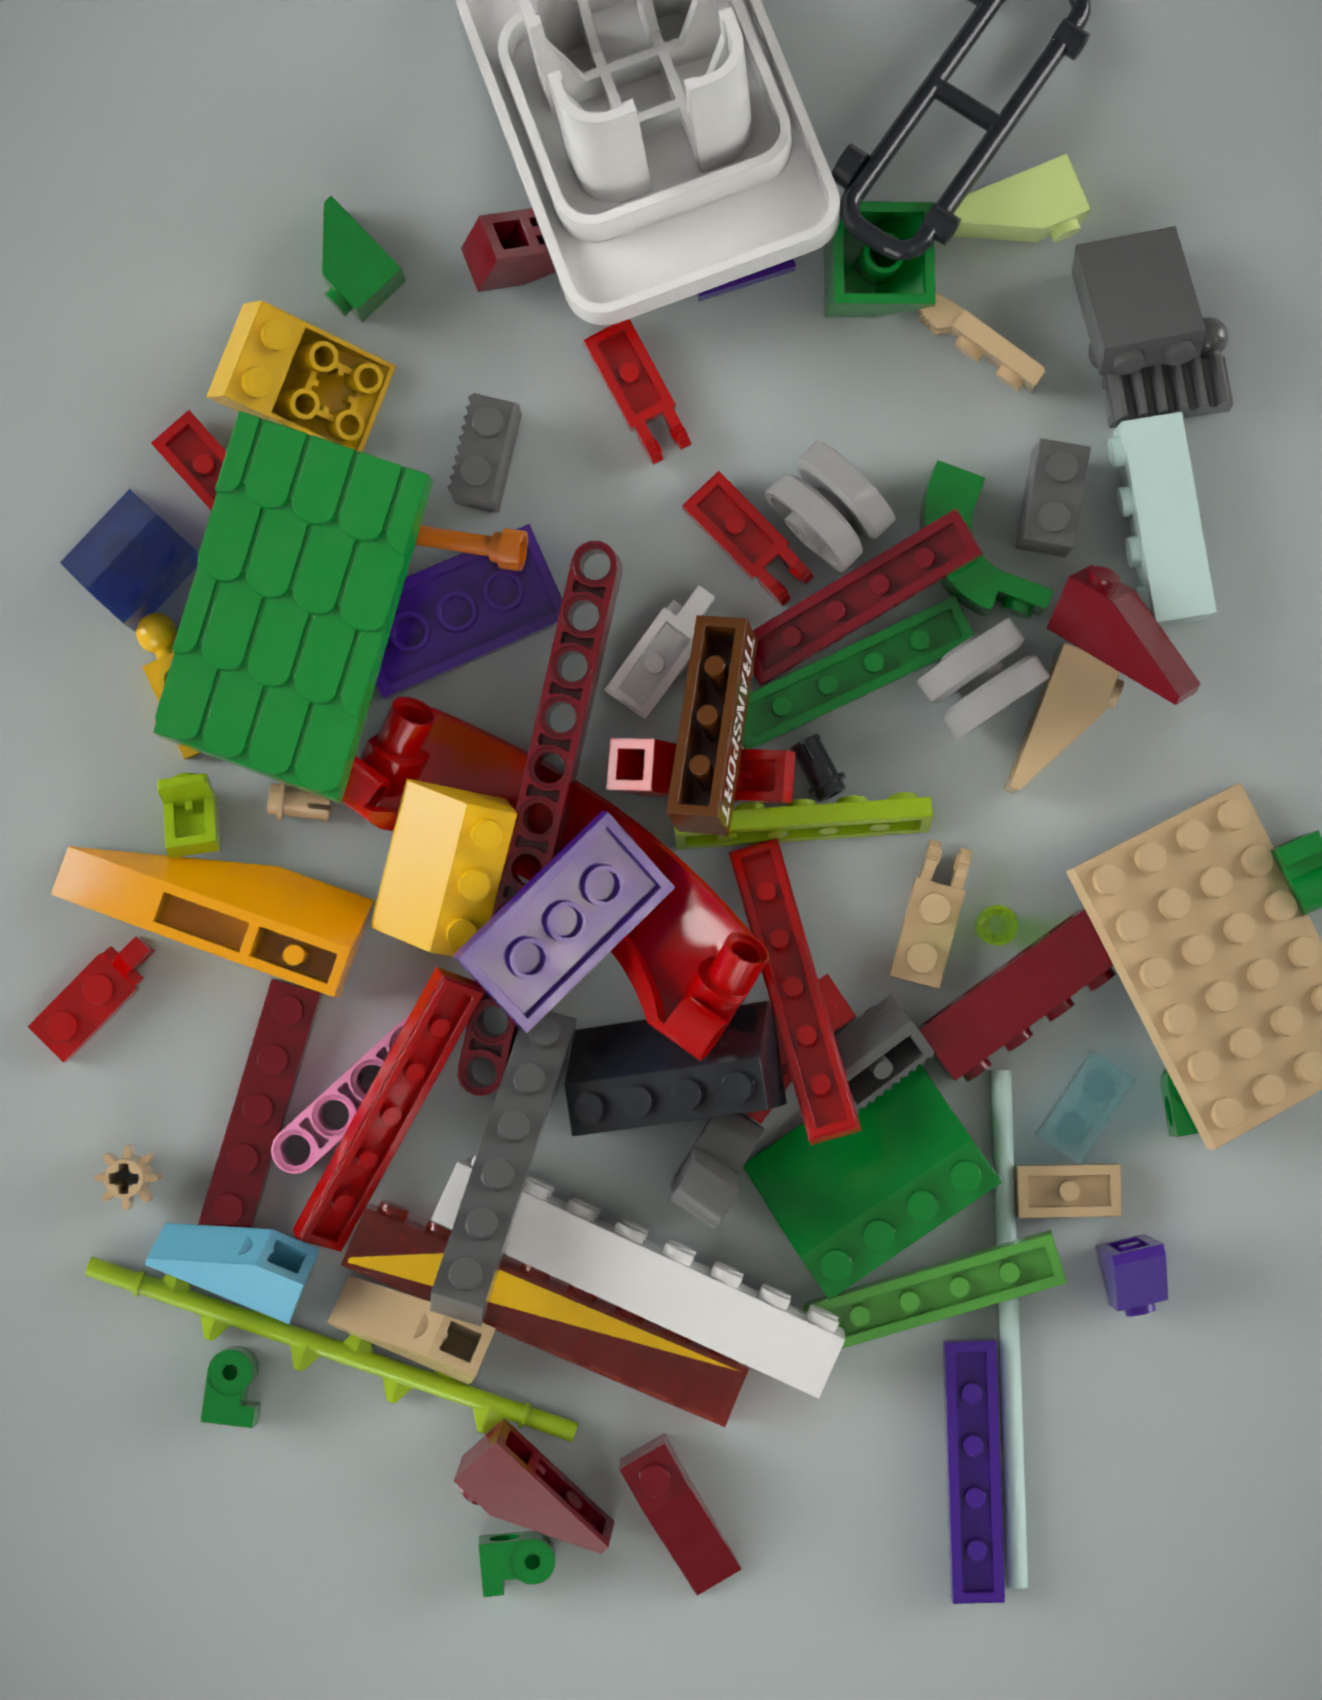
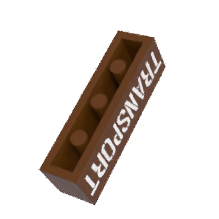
(712, 725)

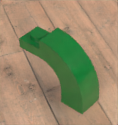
(979, 581)

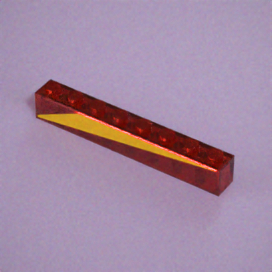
(555, 1317)

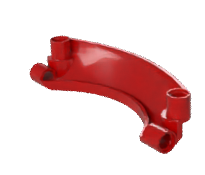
(684, 959)

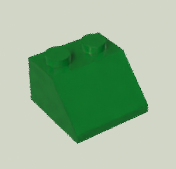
(870, 284)

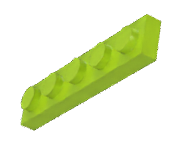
(809, 821)

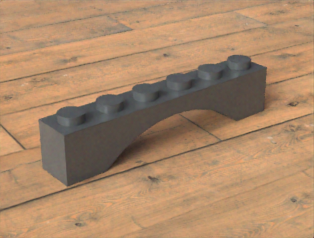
(501, 1169)

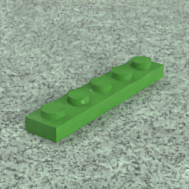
(946, 1288)

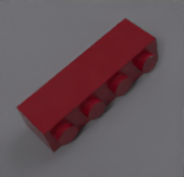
(1017, 996)

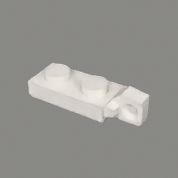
(659, 655)

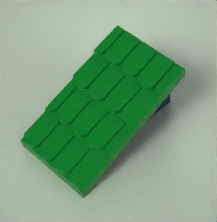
(291, 605)

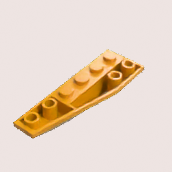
(228, 909)

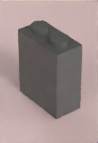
(1138, 301)

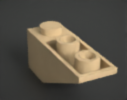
(410, 1328)

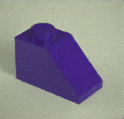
(1134, 1273)

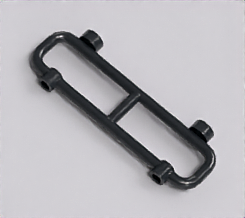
(859, 171)

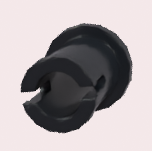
(820, 770)

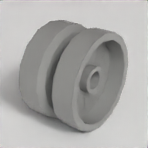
(830, 506)
(980, 675)

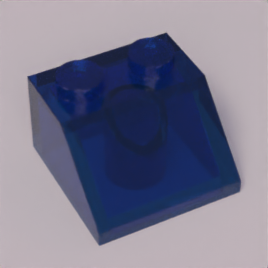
(131, 560)

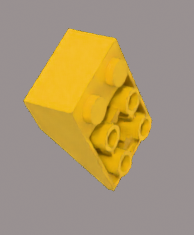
(300, 376)

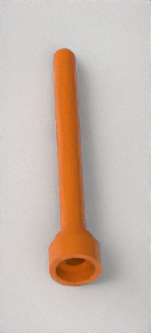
(505, 547)

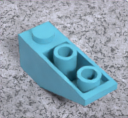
(238, 1263)

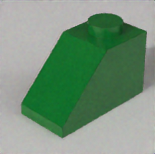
(355, 265)

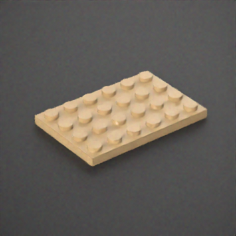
(1214, 961)

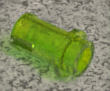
(1008, 921)

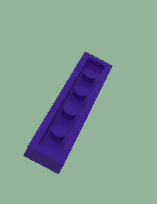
(973, 1471)

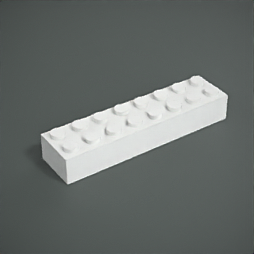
(664, 1283)

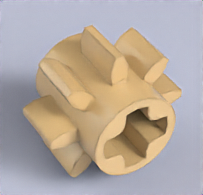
(119, 1188)

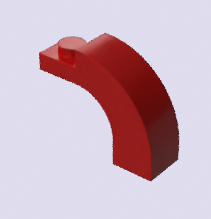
(647, 769)

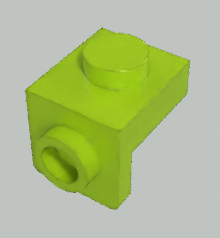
(189, 814)

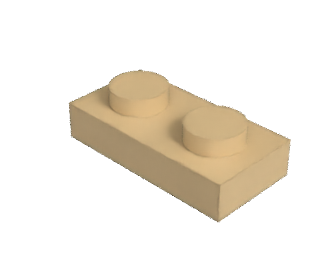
(1068, 1190)

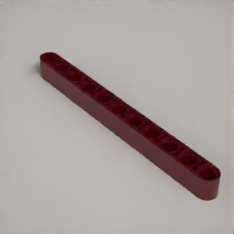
(533, 789)

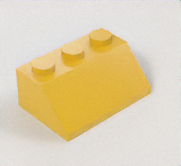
(443, 866)

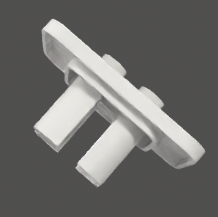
(653, 143)

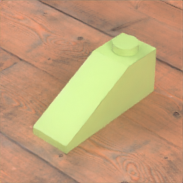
(1027, 206)

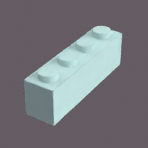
(1162, 518)

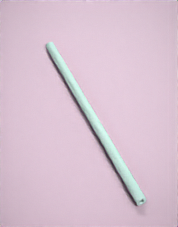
(1009, 1338)

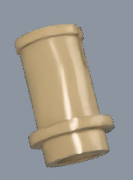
(294, 802)

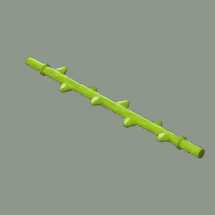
(354, 1352)

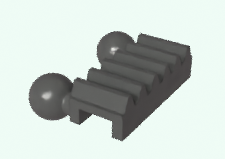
(1189, 388)

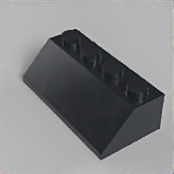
(640, 1078)

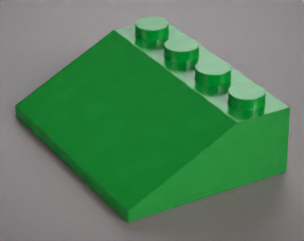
(873, 1190)

